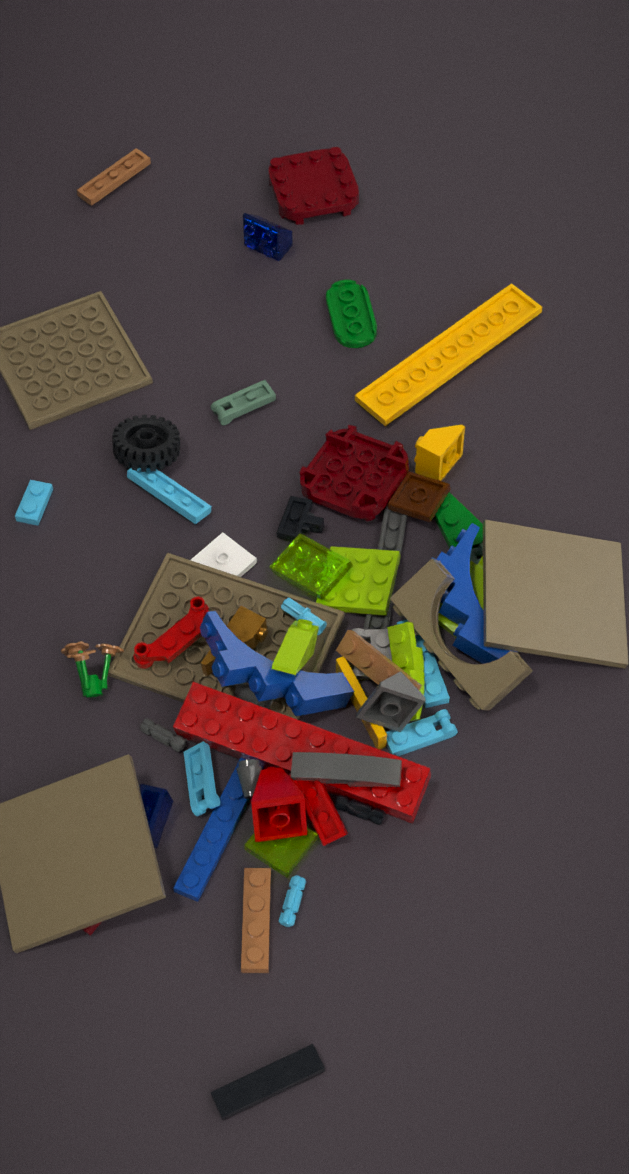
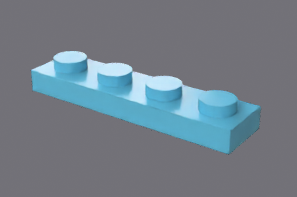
(171, 493)
(434, 687)

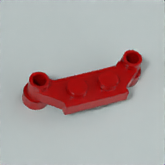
(175, 639)

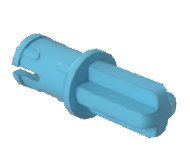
(299, 612)

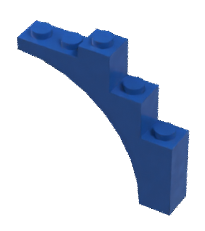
(461, 603)
(240, 664)

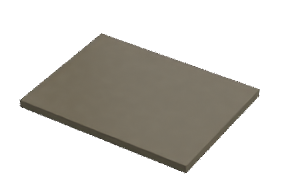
(223, 592)

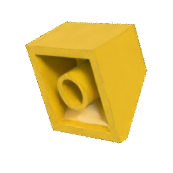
(439, 451)

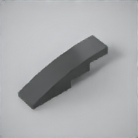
(346, 769)

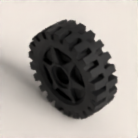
(146, 443)

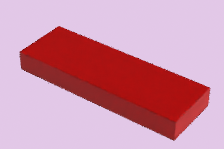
(321, 811)

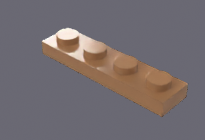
(113, 176)
(369, 659)
(256, 920)

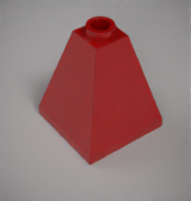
(277, 807)

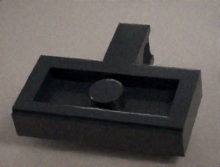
(299, 519)

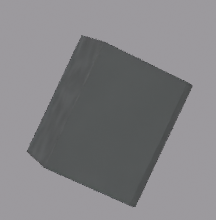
(392, 703)

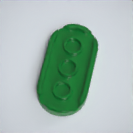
(351, 314)

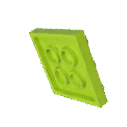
(367, 584)

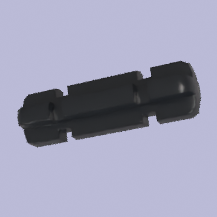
(359, 809)

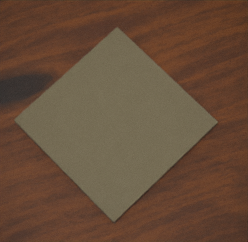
(68, 360)
(553, 594)
(76, 854)

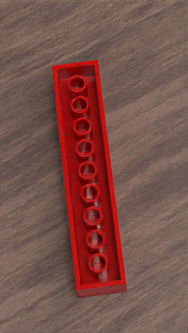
(271, 737)

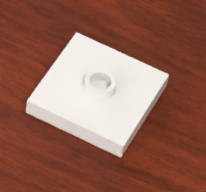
(226, 556)

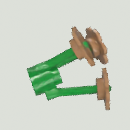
(90, 684)

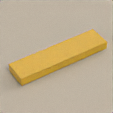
(358, 698)

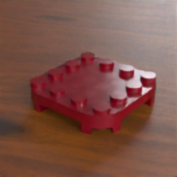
(313, 184)
(354, 473)

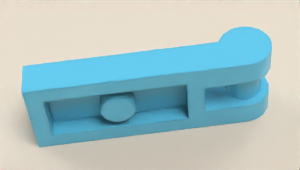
(421, 734)
(200, 778)

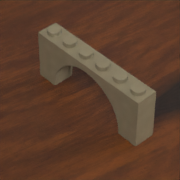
(420, 604)

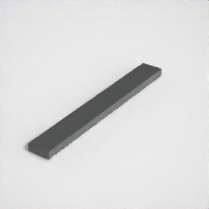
(390, 539)

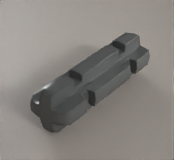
(163, 734)

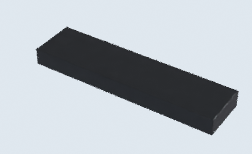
(267, 1082)

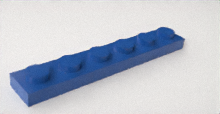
(212, 840)

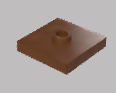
(419, 496)

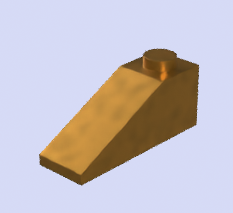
(245, 626)

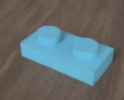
(34, 502)

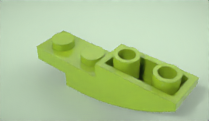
(407, 654)

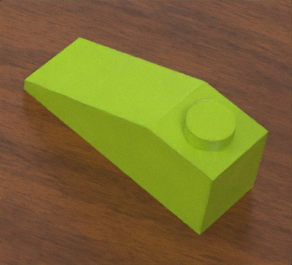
(296, 647)

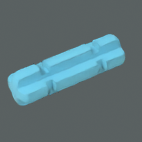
(292, 901)

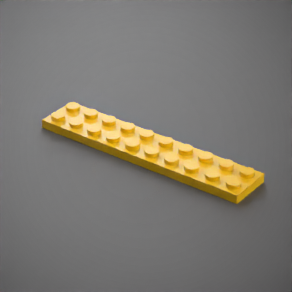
(447, 354)

